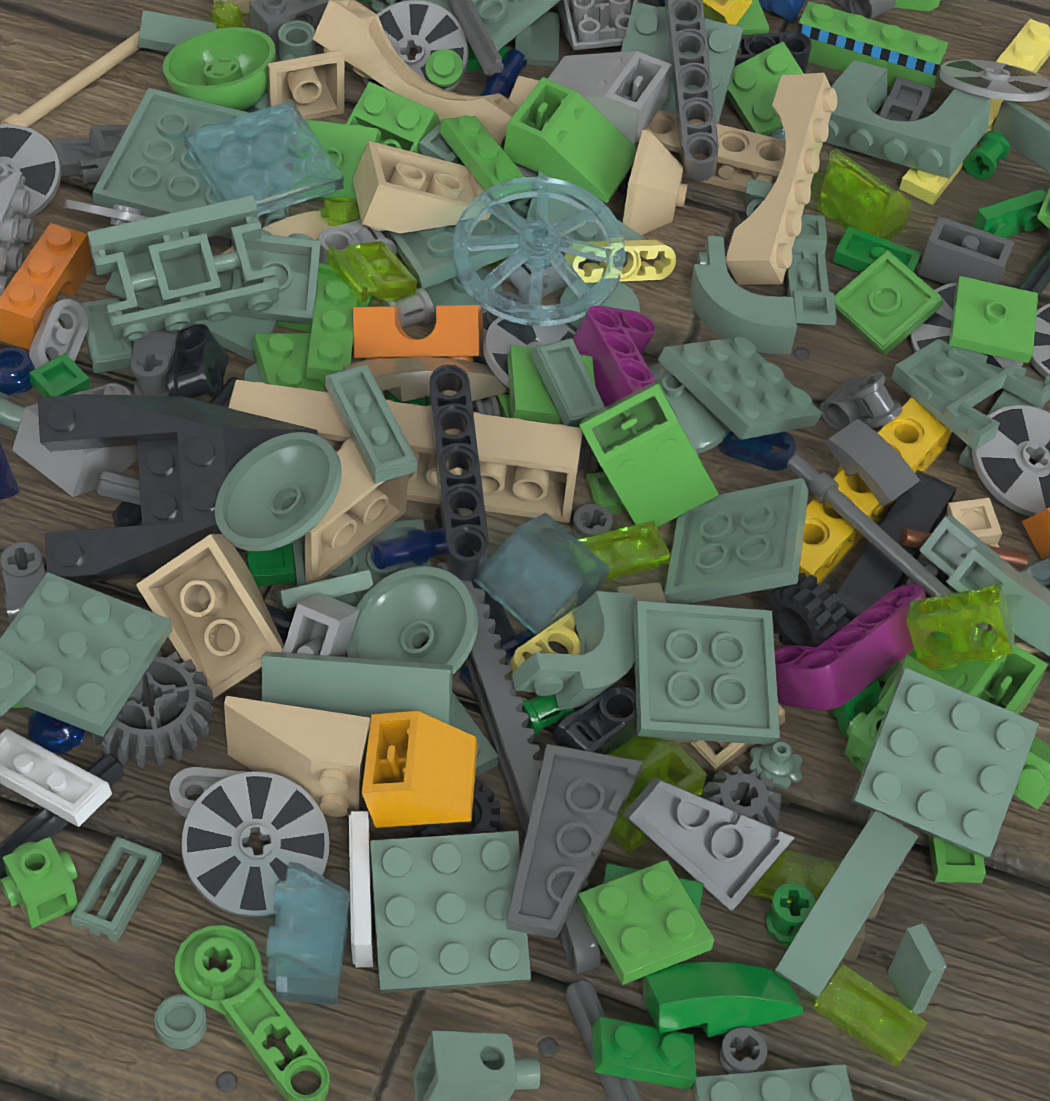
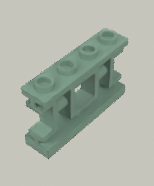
(177, 236)

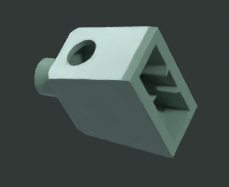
(472, 1068)

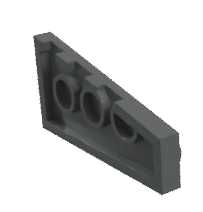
(568, 826)

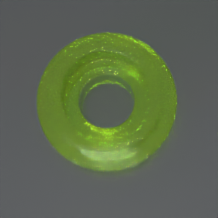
(226, 14)
(339, 210)

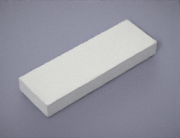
(49, 779)
(360, 889)

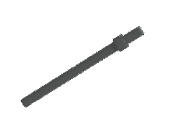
(826, 490)

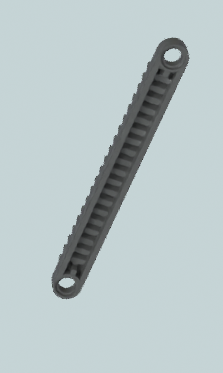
(518, 758)

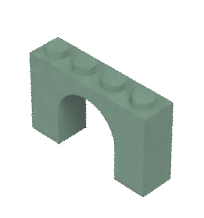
(927, 144)

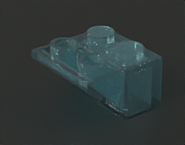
(542, 573)
(308, 937)

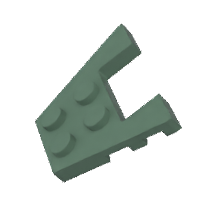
(955, 380)

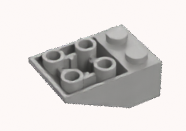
(594, 22)
(619, 85)
(14, 226)
(72, 469)

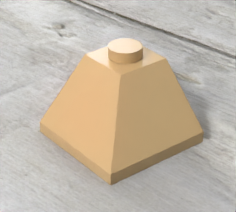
(310, 82)
(653, 186)

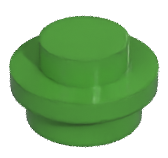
(444, 68)

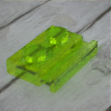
(372, 271)

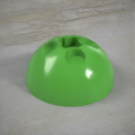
(222, 67)

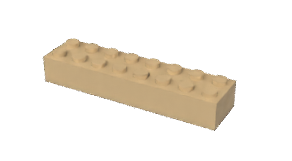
(522, 462)

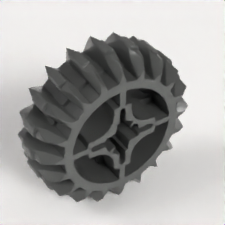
(180, 716)

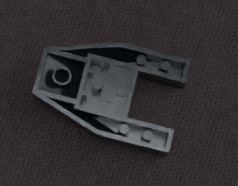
(182, 463)

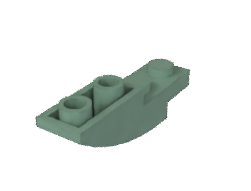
(977, 566)

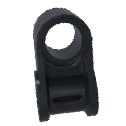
(197, 364)
(594, 726)

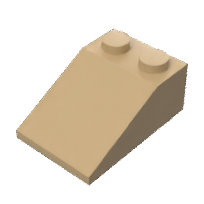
(411, 190)
(355, 516)
(213, 612)
(306, 745)

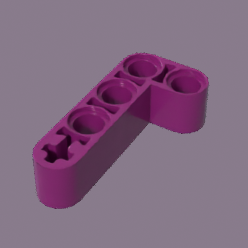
(616, 345)
(851, 657)

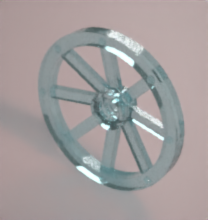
(539, 247)

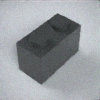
(964, 252)

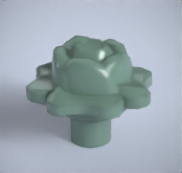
(777, 763)

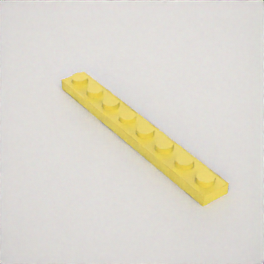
(1026, 51)

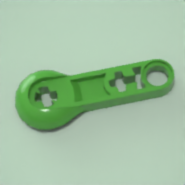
(247, 1004)

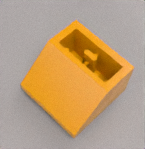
(418, 771)

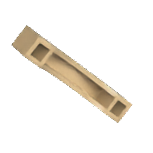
(361, 37)
(765, 240)

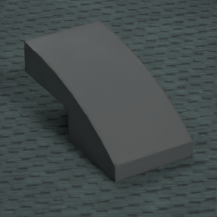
(906, 101)
(100, 143)
(876, 461)

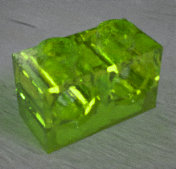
(957, 616)

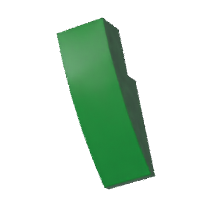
(717, 997)

